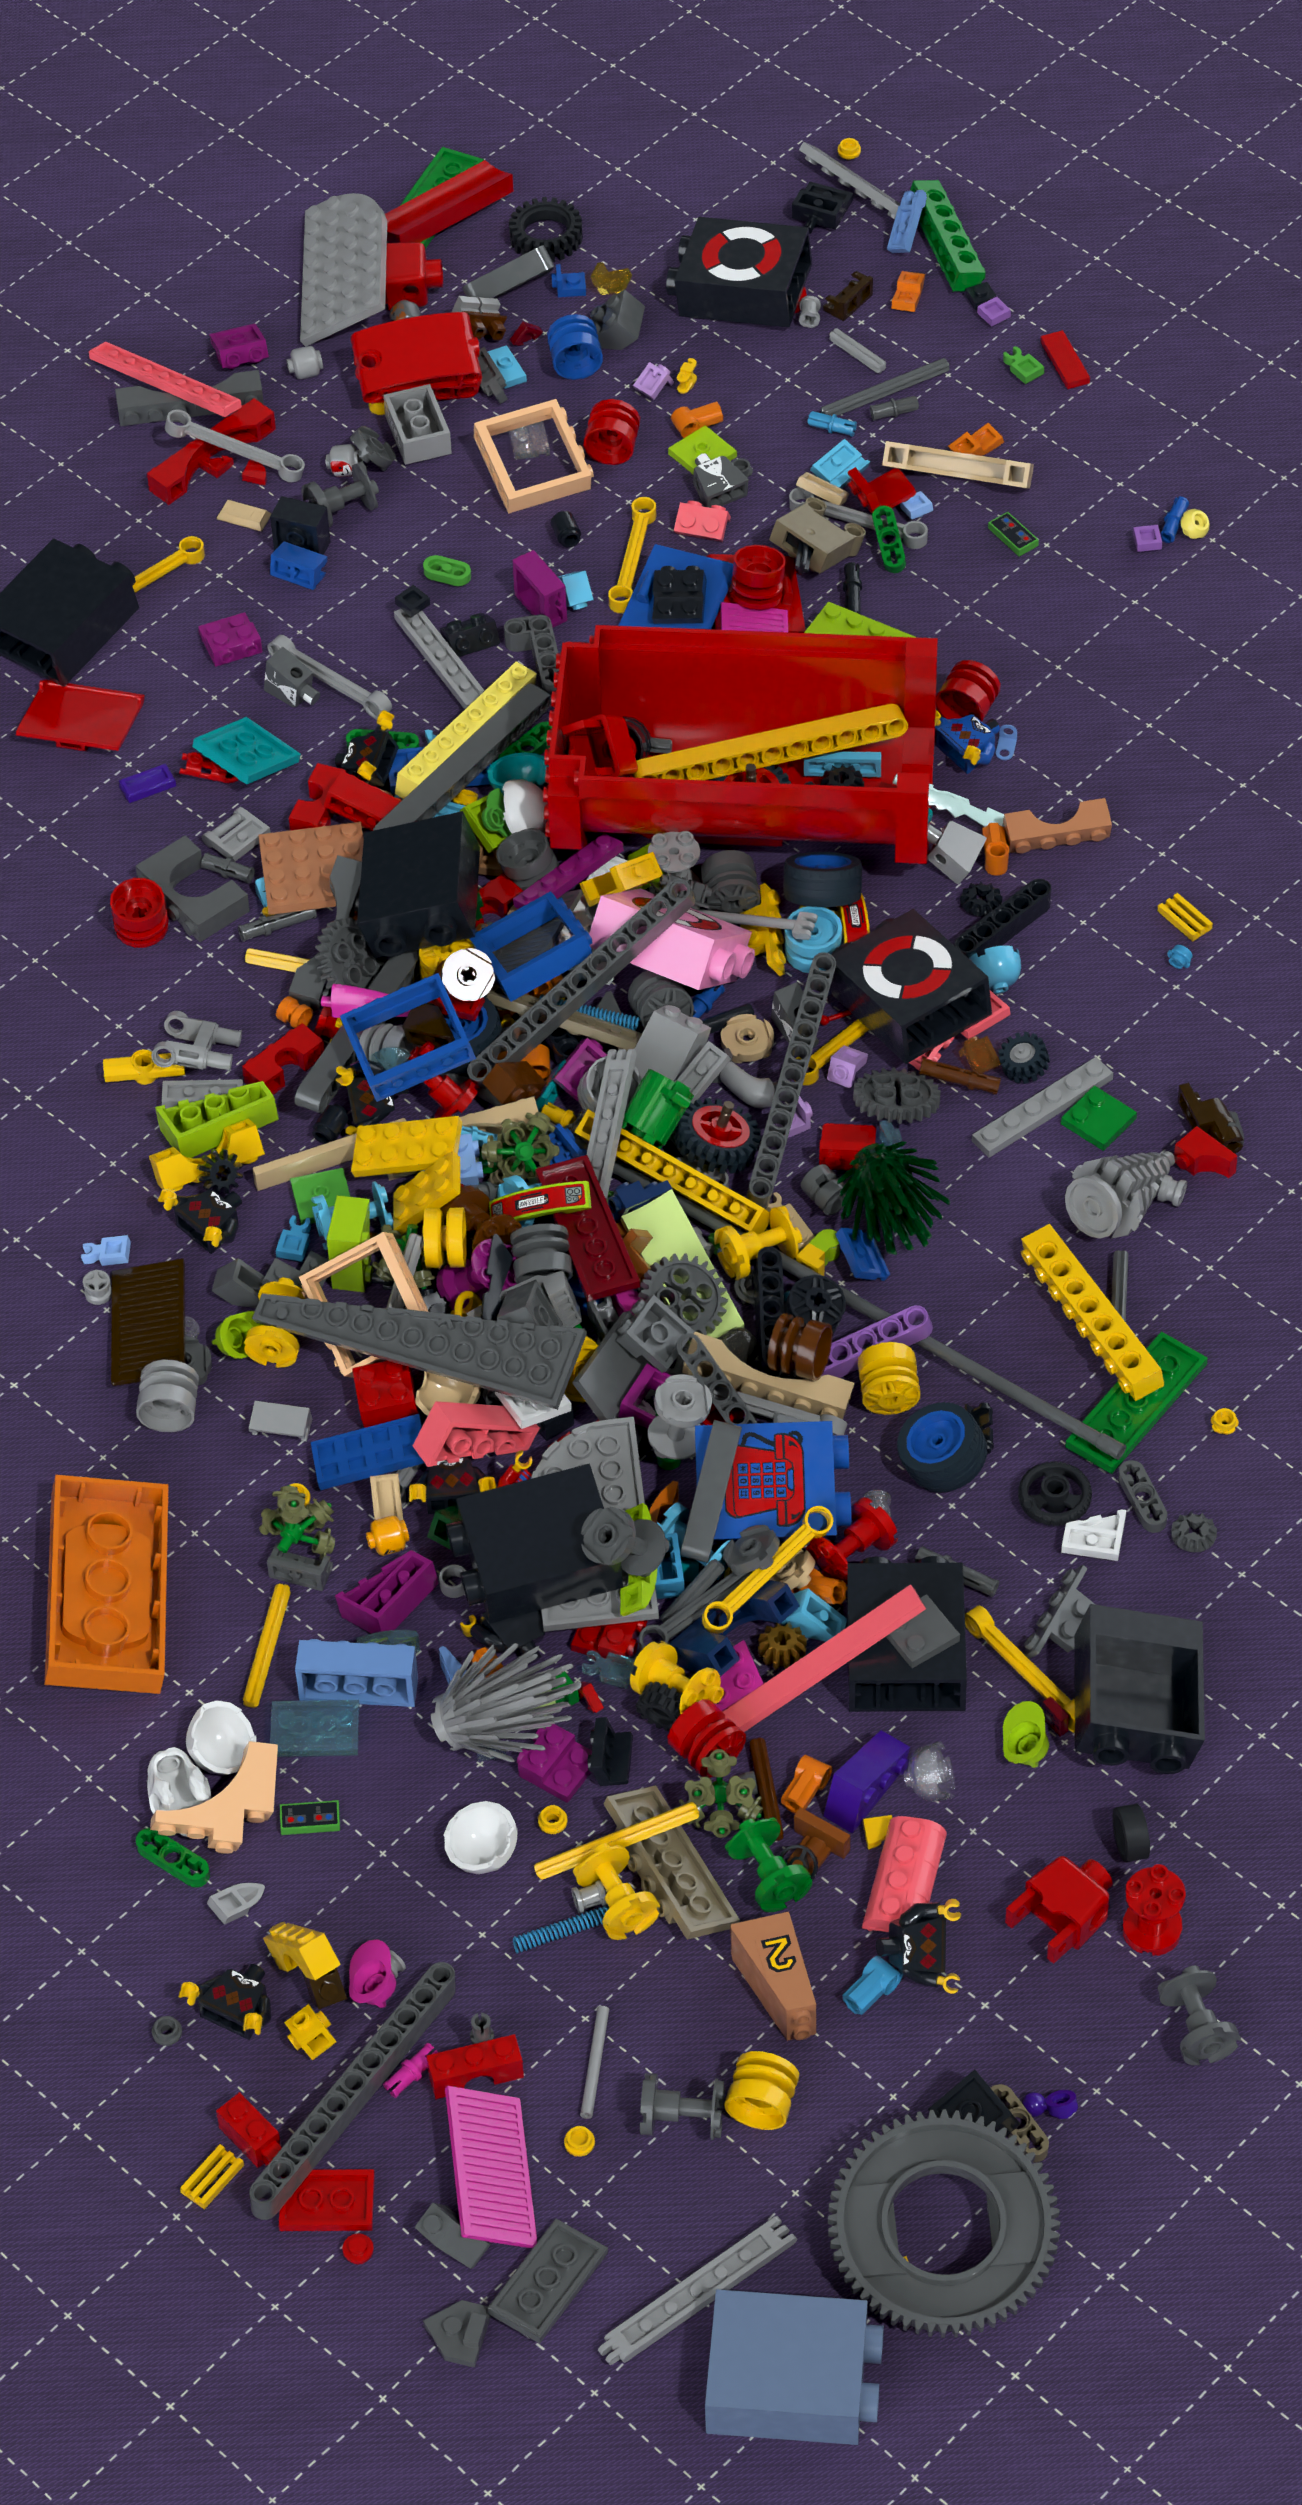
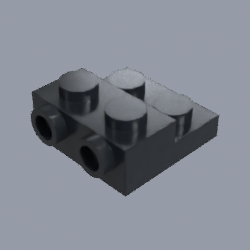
(679, 595)

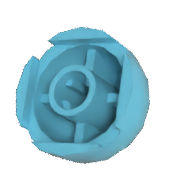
(1000, 965)

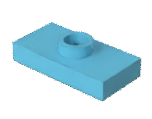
(508, 366)

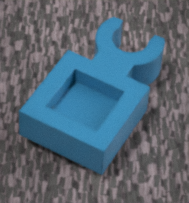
(295, 1242)

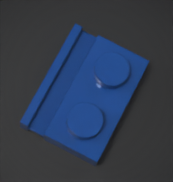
(862, 1255)

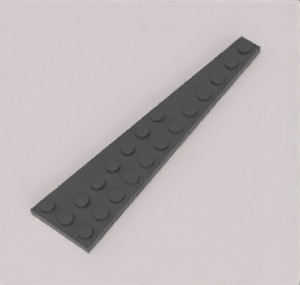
(490, 1354)

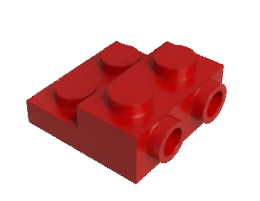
(611, 1638)

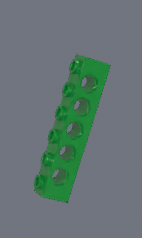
(948, 237)

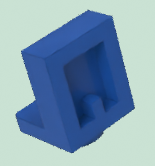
(569, 284)

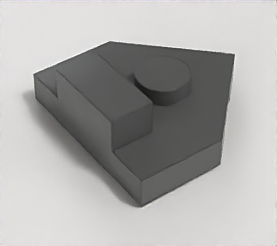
(459, 2331)

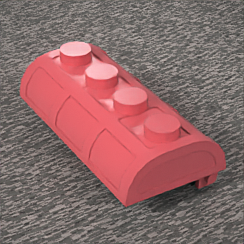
(904, 1870)

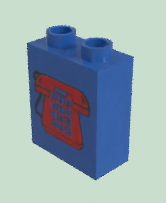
(779, 1477)

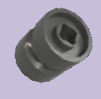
(822, 1187)

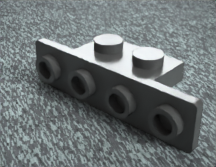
(1062, 1617)

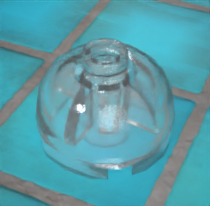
(930, 1773)

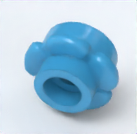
(1180, 957)

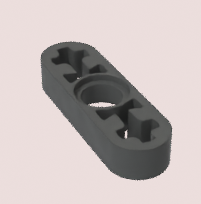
(1143, 1484)

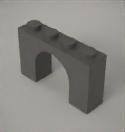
(197, 915)

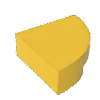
(876, 1830)

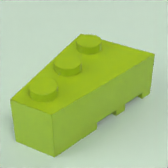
(347, 1230)

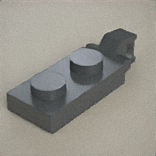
(492, 379)

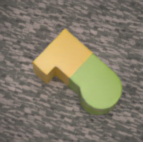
(820, 1251)

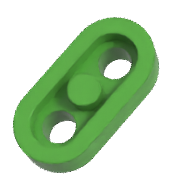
(447, 570)

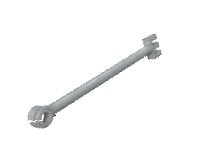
(800, 928)

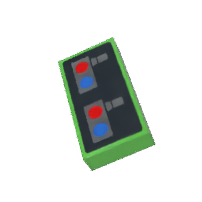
(1013, 534)
(309, 1817)

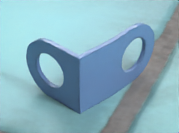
(1006, 742)

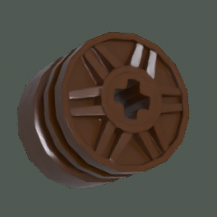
(800, 1346)

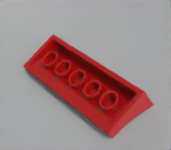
(448, 203)

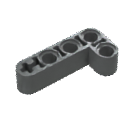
(511, 275)
(537, 635)

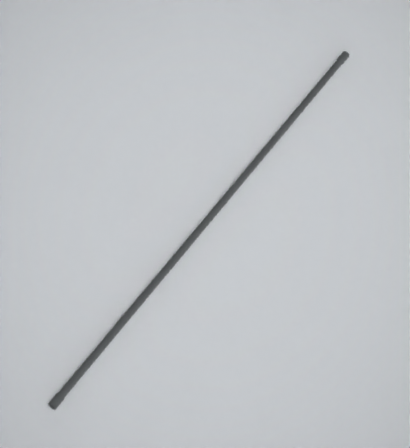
(1100, 1440)

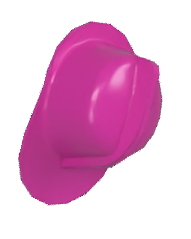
(371, 1974)

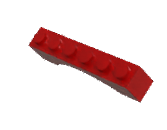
(173, 475)

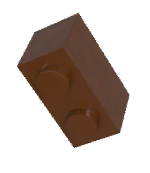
(514, 1082)

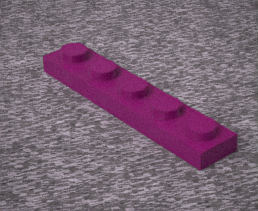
(572, 870)

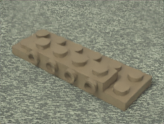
(671, 1867)

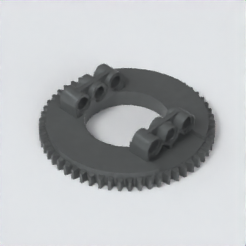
(1017, 2211)

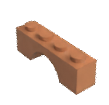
(1027, 832)

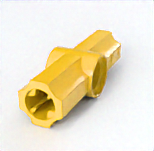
(139, 1068)

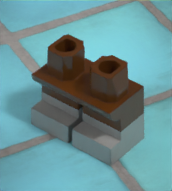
(483, 316)

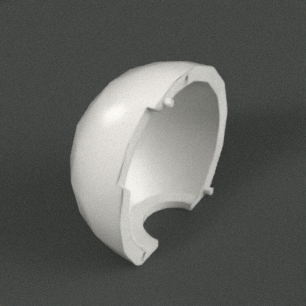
(523, 806)
(218, 1737)
(481, 1837)

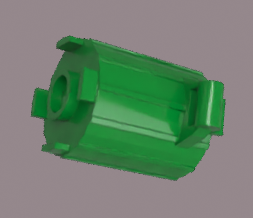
(656, 1108)

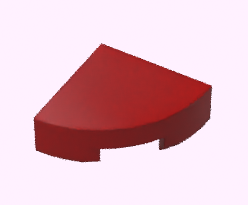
(216, 466)
(254, 473)
(591, 1697)

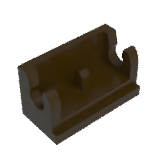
(850, 297)

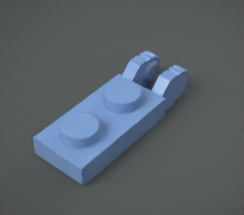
(906, 221)

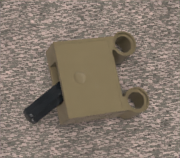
(815, 540)

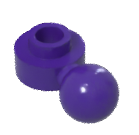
(1059, 2104)

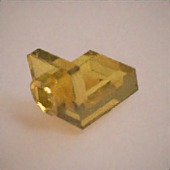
(610, 281)

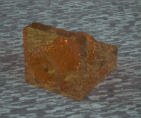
(980, 1054)

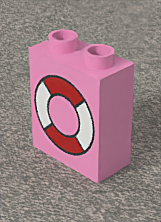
(691, 951)

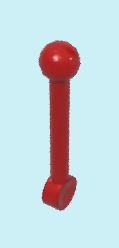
(825, 1020)

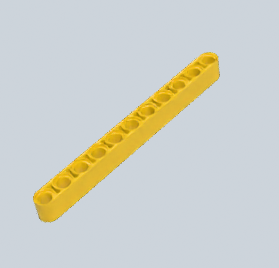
(777, 745)

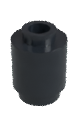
(566, 529)
(330, 1124)

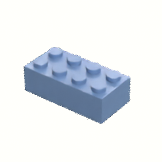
(357, 1672)

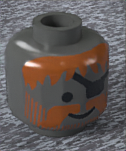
(404, 309)

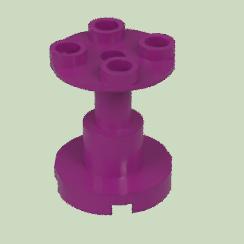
(472, 1277)

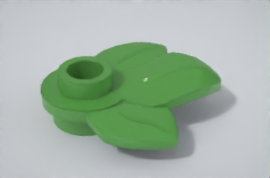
(493, 814)

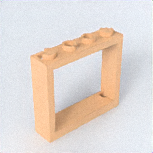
(545, 491)
(399, 1270)

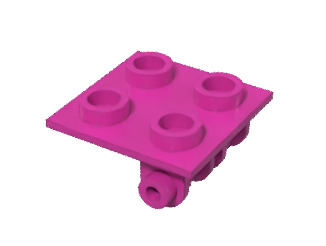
(740, 1678)

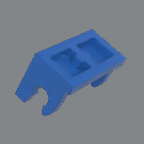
(297, 565)

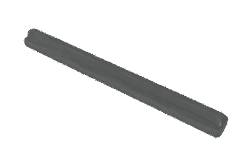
(886, 388)

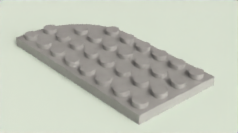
(342, 265)
(615, 1463)

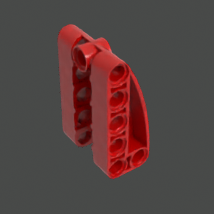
(418, 353)

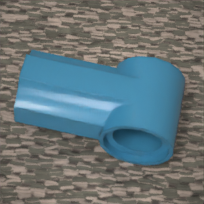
(876, 1980)

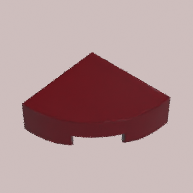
(525, 333)

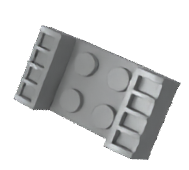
(558, 1293)

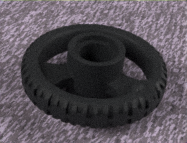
(1055, 1503)

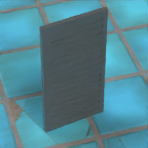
(537, 940)

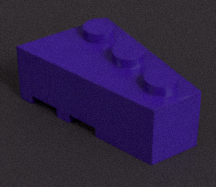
(865, 1780)

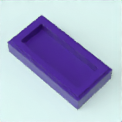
(147, 783)

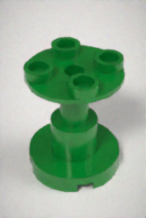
(779, 1881)

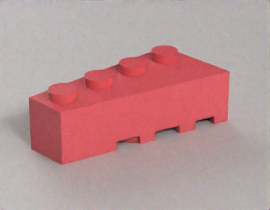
(470, 1430)

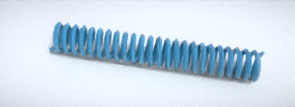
(561, 1002)
(560, 1924)

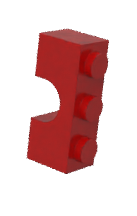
(313, 813)
(498, 896)
(297, 1047)
(493, 2058)

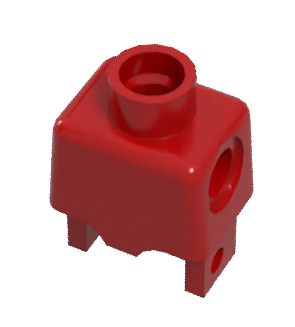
(410, 274)
(605, 744)
(1067, 1900)

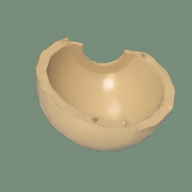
(444, 1390)

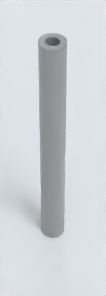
(594, 2062)

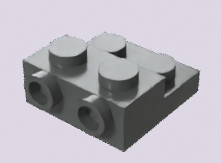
(653, 1332)

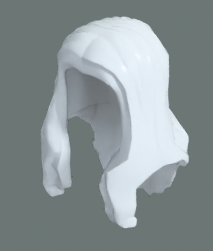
(175, 1782)

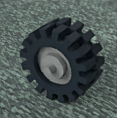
(1024, 1057)

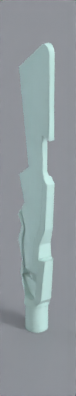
(960, 806)

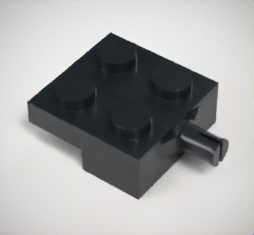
(821, 206)

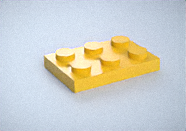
(427, 1190)

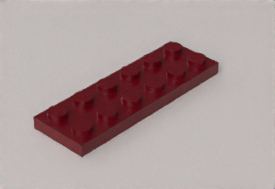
(594, 1238)

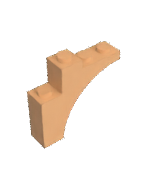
(222, 1817)

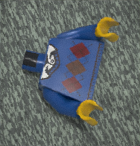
(966, 740)

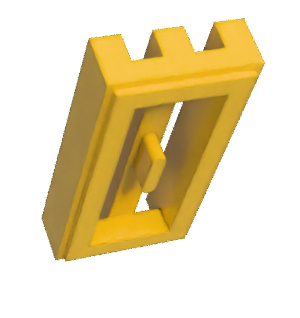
(1188, 915)
(204, 2168)

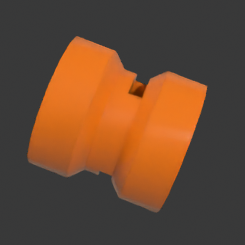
(294, 1013)

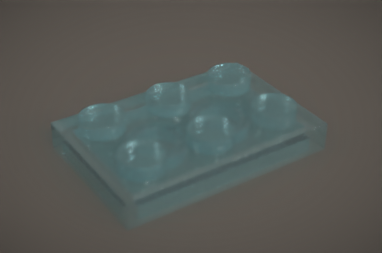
(315, 1727)

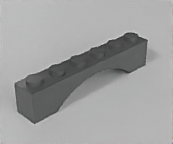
(143, 405)
(345, 887)

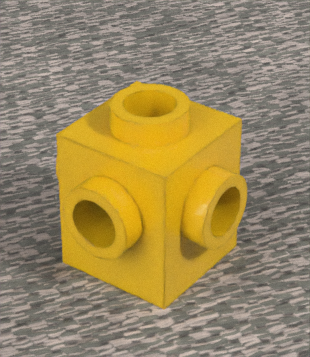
(305, 2027)

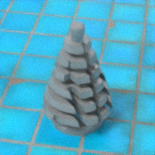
(1115, 1192)

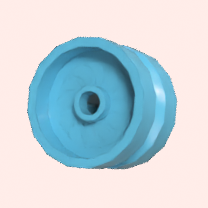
(824, 938)

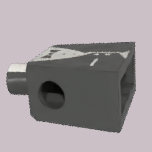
(718, 481)
(289, 679)
(785, 1009)

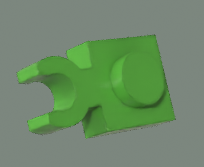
(1023, 367)

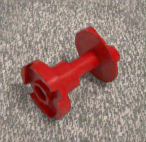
(445, 1091)
(868, 1528)
(1153, 1911)

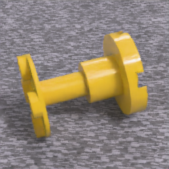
(741, 1249)
(272, 1343)
(659, 1664)
(627, 1909)

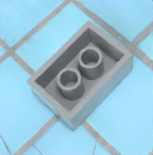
(417, 424)

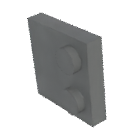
(924, 1635)

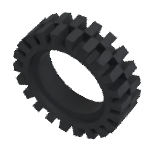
(546, 211)

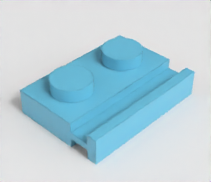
(837, 462)

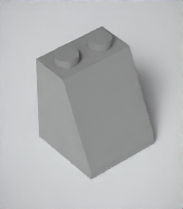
(670, 1042)

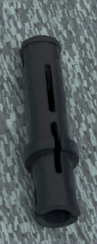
(852, 587)

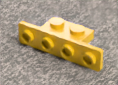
(767, 938)

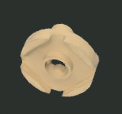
(750, 1050)
(796, 1571)

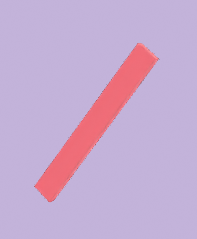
(165, 379)
(825, 1659)

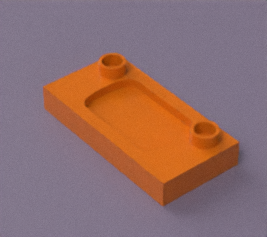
(107, 1584)

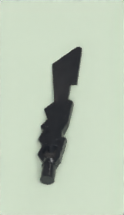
(498, 1268)

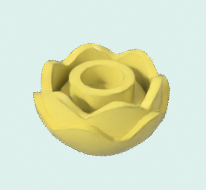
(1188, 524)

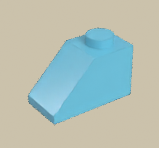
(577, 589)
(815, 1617)

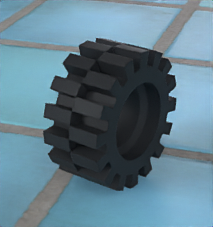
(659, 1705)

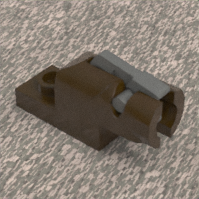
(1211, 1118)

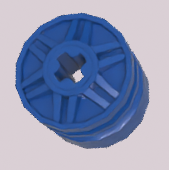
(574, 347)

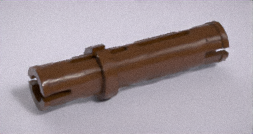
(957, 1075)

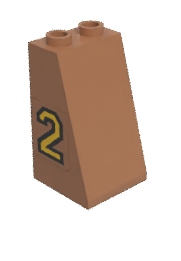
(775, 1970)

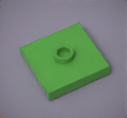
(324, 1183)

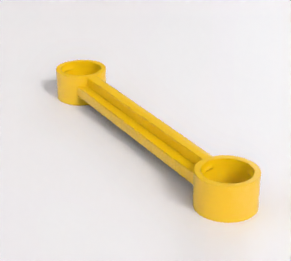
(632, 554)
(172, 562)
(824, 1054)
(758, 1577)
(981, 1625)

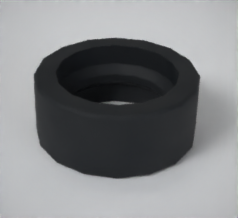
(1131, 1832)

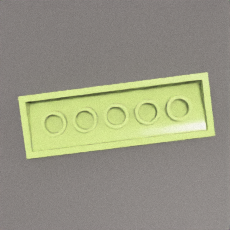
(675, 1235)

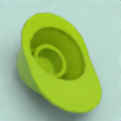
(232, 1334)
(1025, 1734)

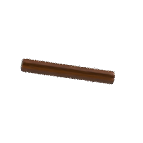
(765, 1781)

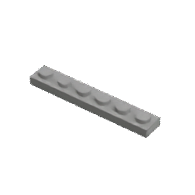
(848, 178)
(440, 656)
(1041, 1107)

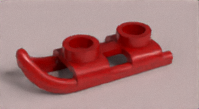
(196, 761)

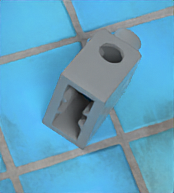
(954, 849)

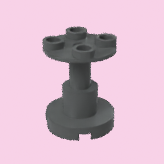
(335, 498)
(616, 1538)
(1206, 2035)
(669, 2106)

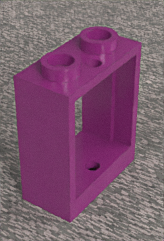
(539, 588)
(648, 1379)

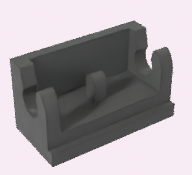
(602, 1316)
(299, 1569)

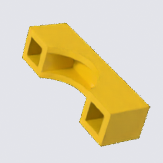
(175, 1170)
(301, 1947)

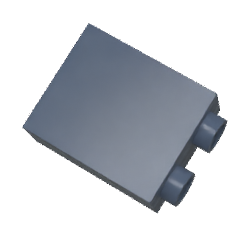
(791, 2367)

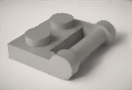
(239, 839)

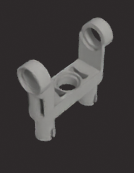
(199, 1054)

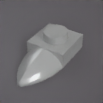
(235, 1901)

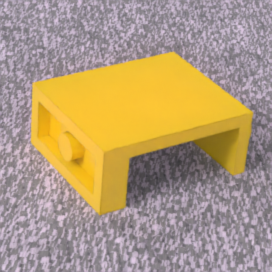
(622, 878)

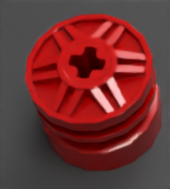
(611, 432)
(758, 577)
(968, 691)
(139, 912)
(702, 1731)

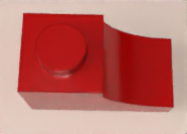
(1203, 1153)

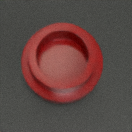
(358, 2248)

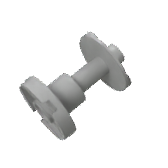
(676, 854)
(680, 1407)

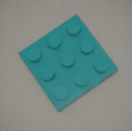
(246, 750)

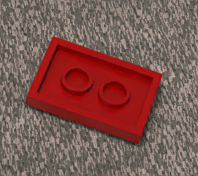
(331, 2202)

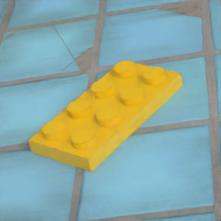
(404, 1145)

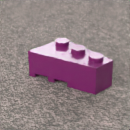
(390, 1595)

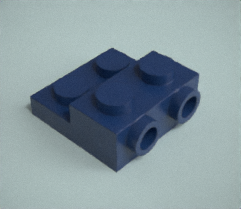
(633, 1196)

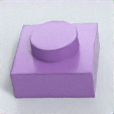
(994, 311)
(1147, 538)

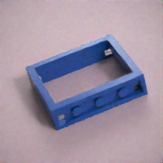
(548, 964)
(421, 1067)

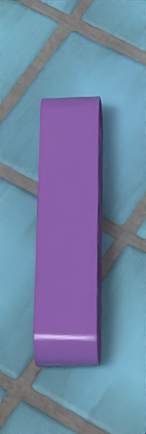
(877, 1333)

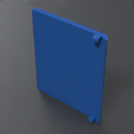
(718, 576)

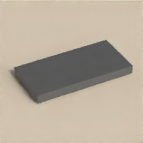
(609, 1374)
(547, 2280)

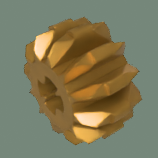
(782, 1645)

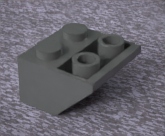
(618, 320)

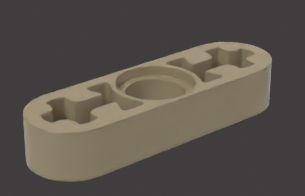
(1037, 2136)

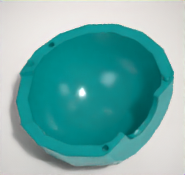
(518, 766)

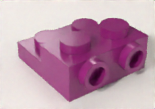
(239, 346)
(230, 639)
(577, 1065)
(559, 1767)

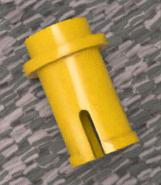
(558, 1115)

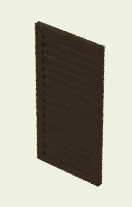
(146, 1318)

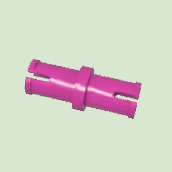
(409, 2072)

